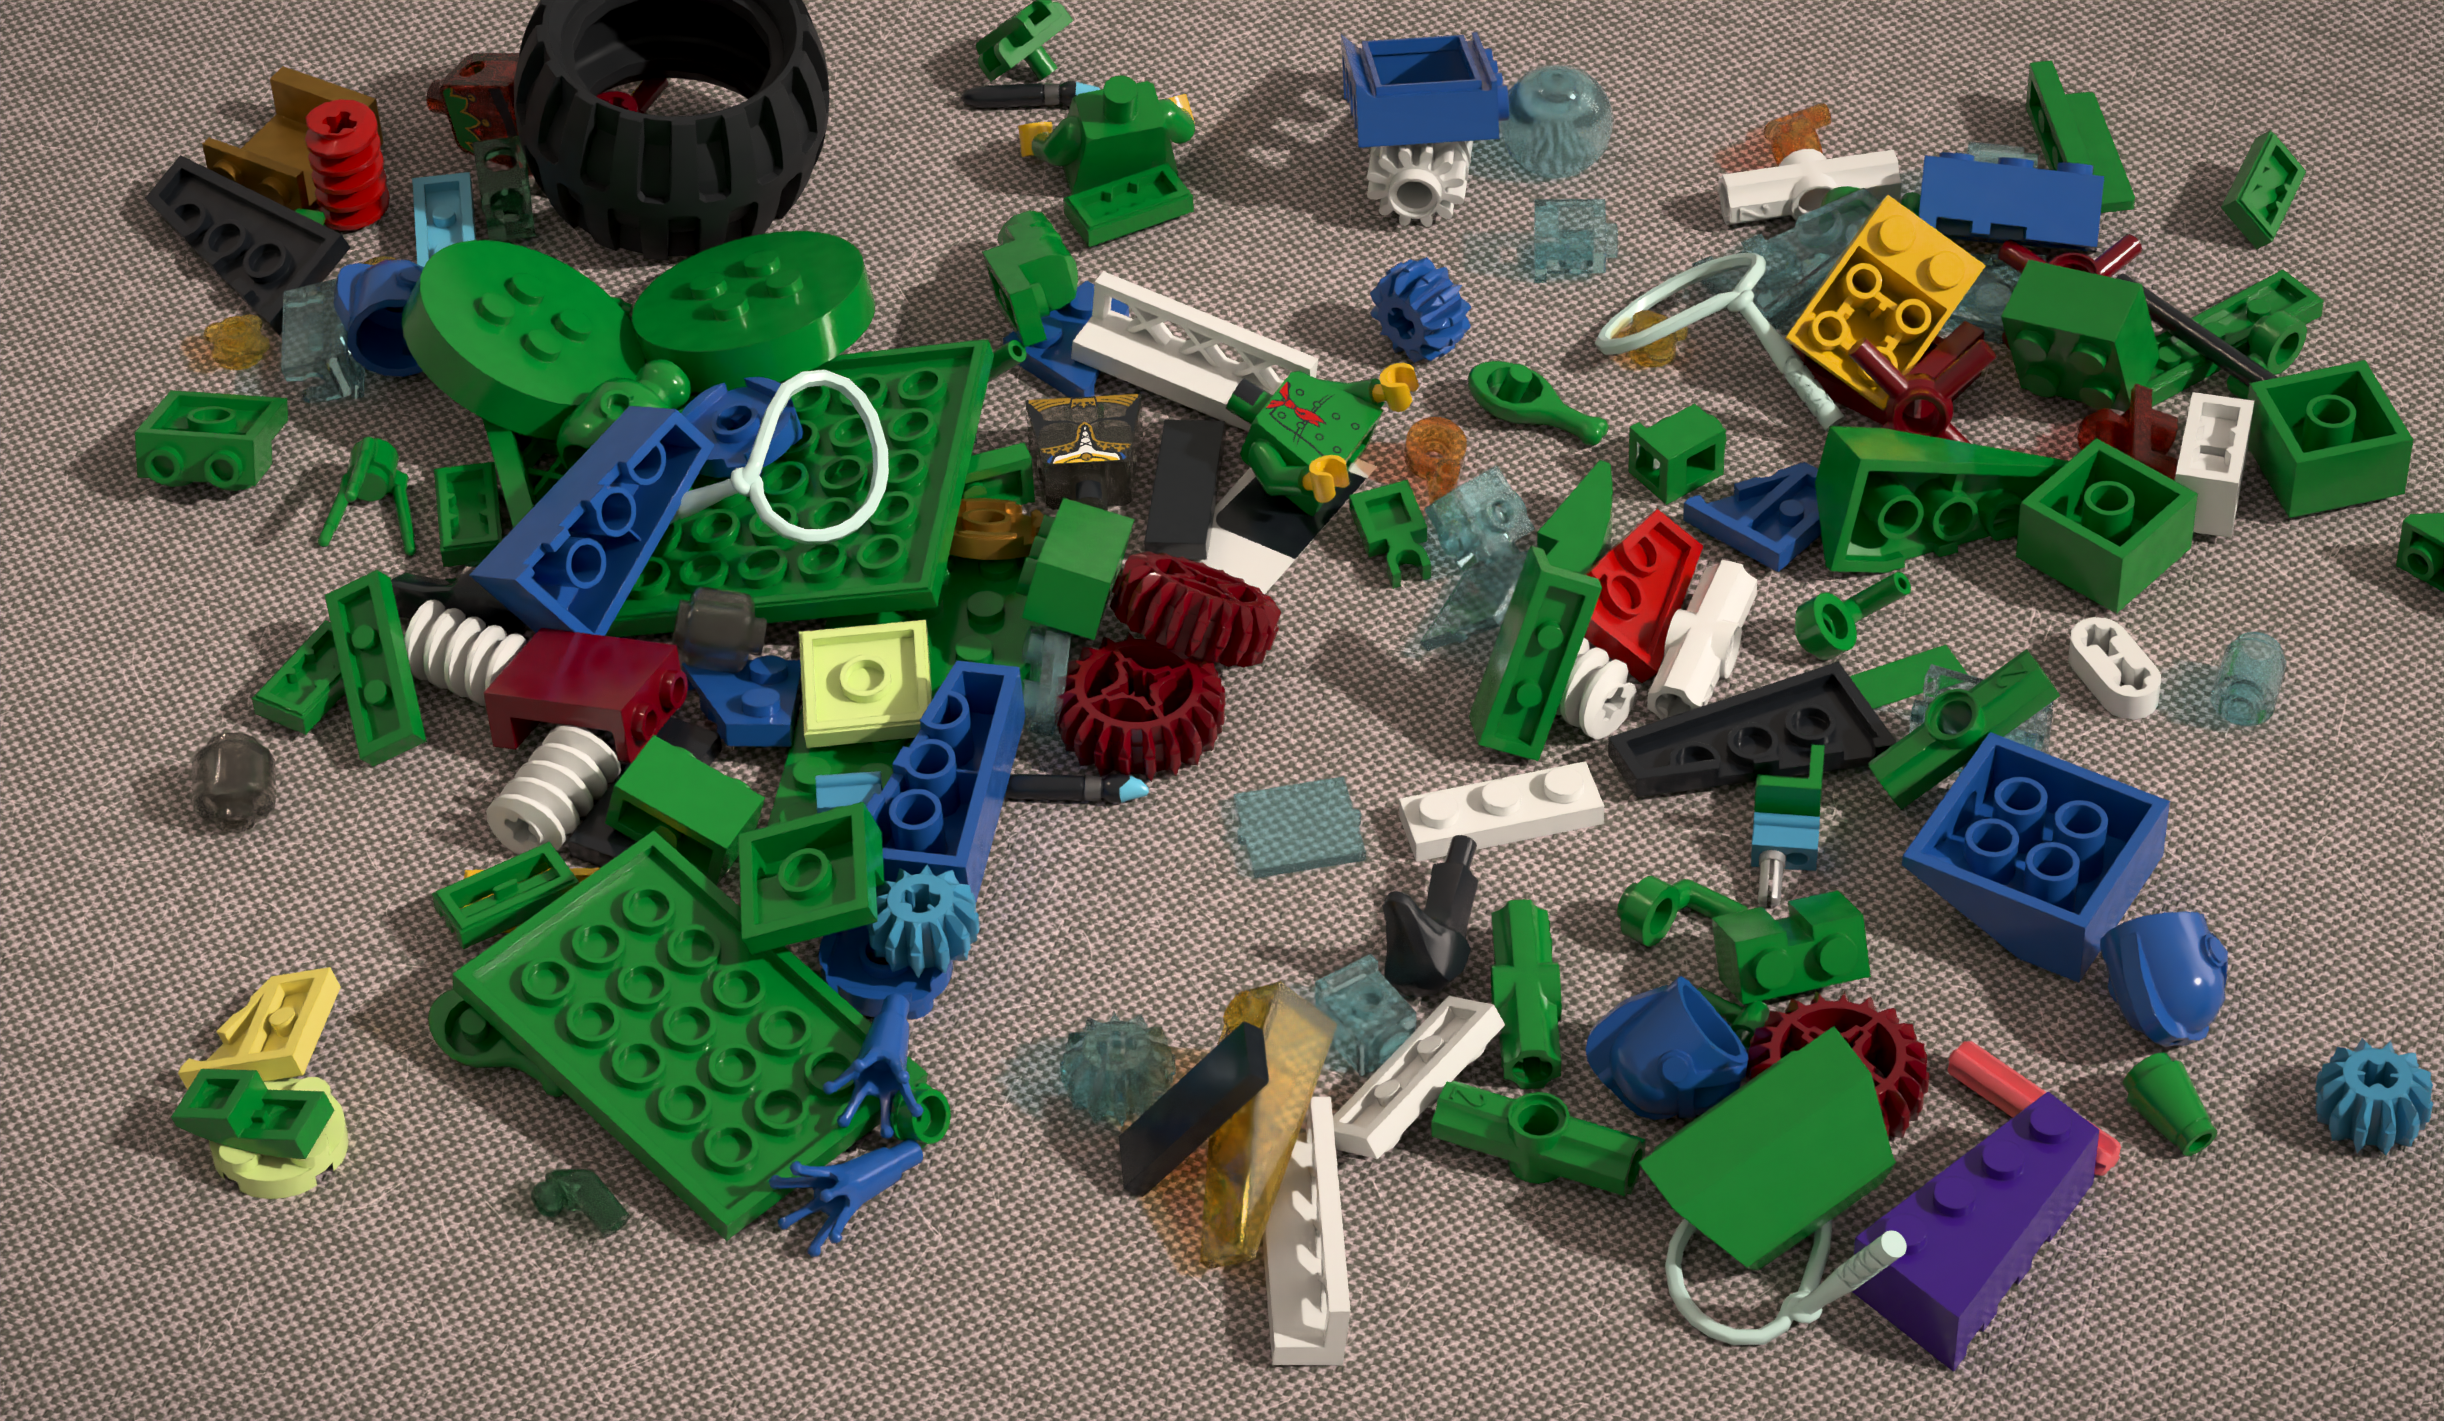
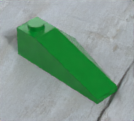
(1916, 494)

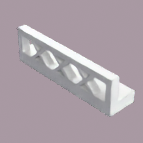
(1178, 369)
(1307, 1252)

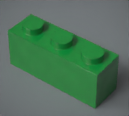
(1074, 567)

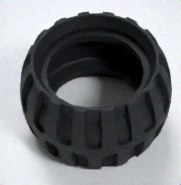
(669, 179)

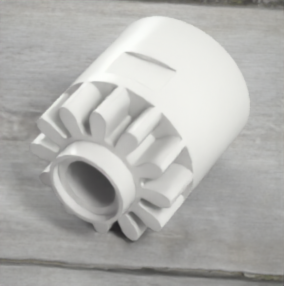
(1419, 179)

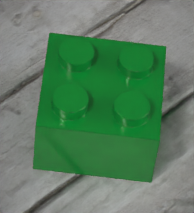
(2079, 335)
(2328, 439)
(2106, 525)

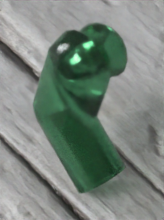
(580, 1192)

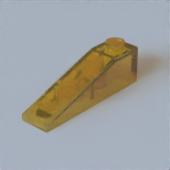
(1256, 1143)

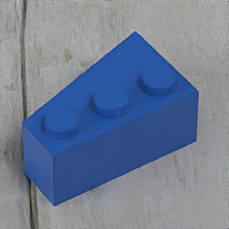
(2012, 201)

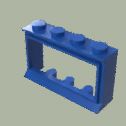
(1423, 90)

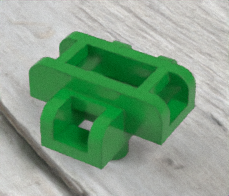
(1022, 39)

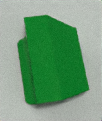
(1778, 1153)

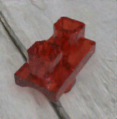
(2137, 432)

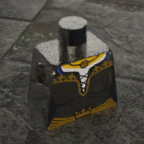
(1086, 448)

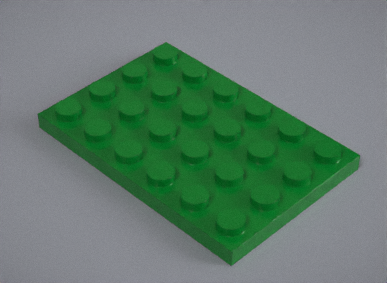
(679, 1033)

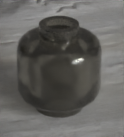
(718, 630)
(233, 780)

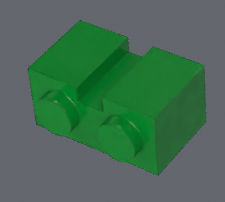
(686, 805)
(1808, 950)

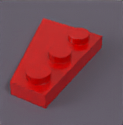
(1641, 590)

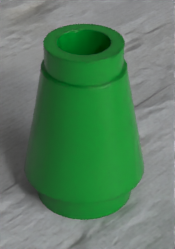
(2169, 1102)

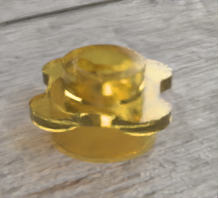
(237, 341)
(1659, 352)

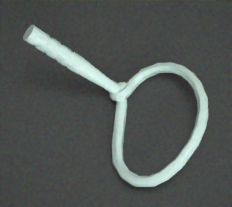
(1740, 300)
(749, 483)
(1800, 1306)

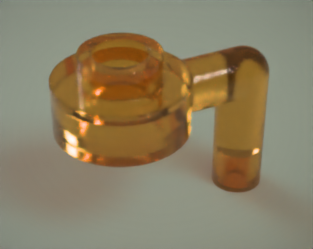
(1797, 131)
(1438, 436)

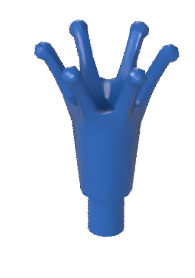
(881, 1066)
(845, 1187)

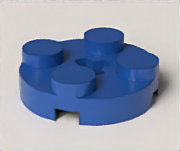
(742, 409)
(849, 971)

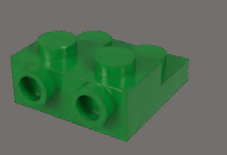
(209, 439)
(809, 877)

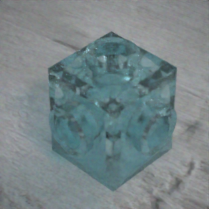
(1480, 520)

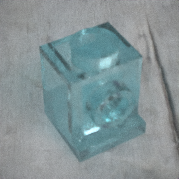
(1572, 237)
(1368, 1014)

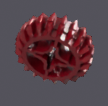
(1195, 609)
(1140, 708)
(1872, 1036)

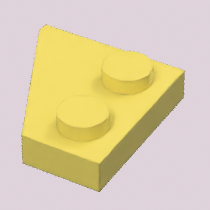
(275, 1028)

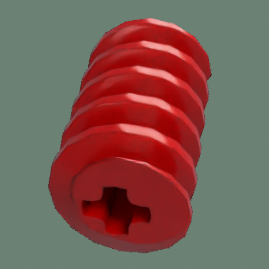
(347, 164)

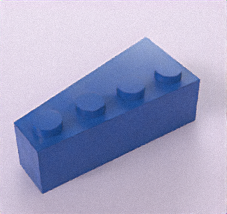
(597, 525)
(953, 776)

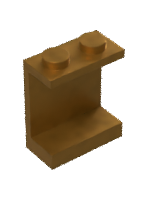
(277, 155)

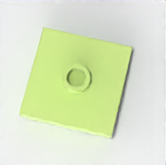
(864, 682)

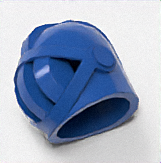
(371, 310)
(2166, 975)
(1667, 1052)

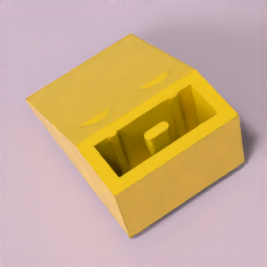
(1890, 286)

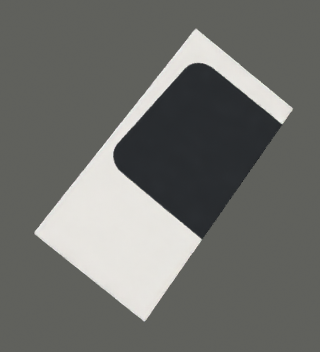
(1264, 534)

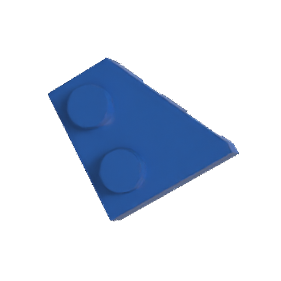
(1052, 358)
(1765, 517)
(754, 704)

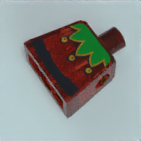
(478, 101)

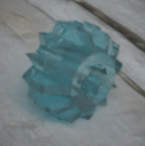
(1117, 1067)

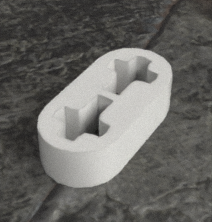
(2124, 663)

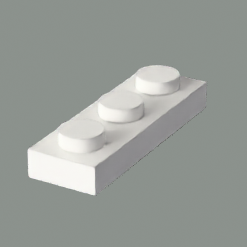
(1502, 810)
(1415, 1076)

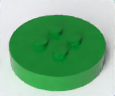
(756, 308)
(516, 334)

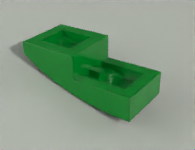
(245, 1115)

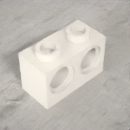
(2215, 459)

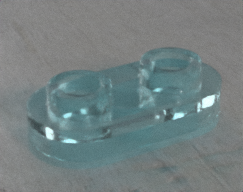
(1048, 654)

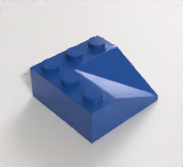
(2040, 852)

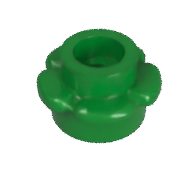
(929, 1126)

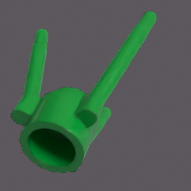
(370, 477)

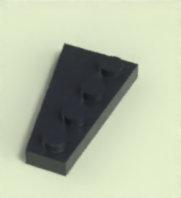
(246, 236)
(1754, 736)

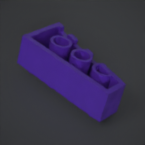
(1980, 1227)

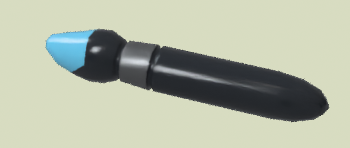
(1024, 94)
(1113, 789)

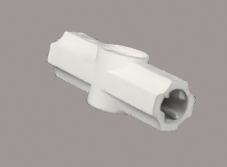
(1802, 183)
(1703, 640)

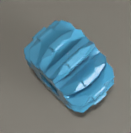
(924, 921)
(2374, 1096)

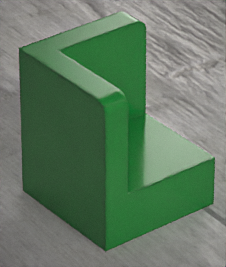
(1792, 794)

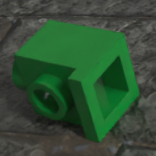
(1677, 453)

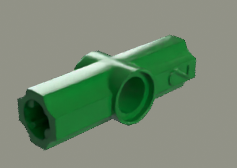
(1959, 724)
(1526, 994)
(1538, 1137)

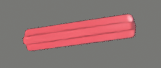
(2013, 1092)

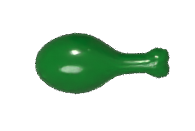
(1527, 398)
(475, 1042)

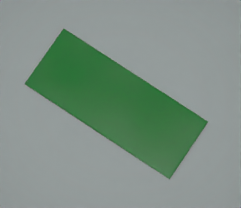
(1903, 677)

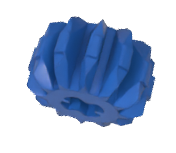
(1420, 309)

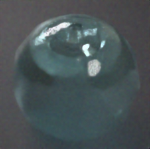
(1557, 121)

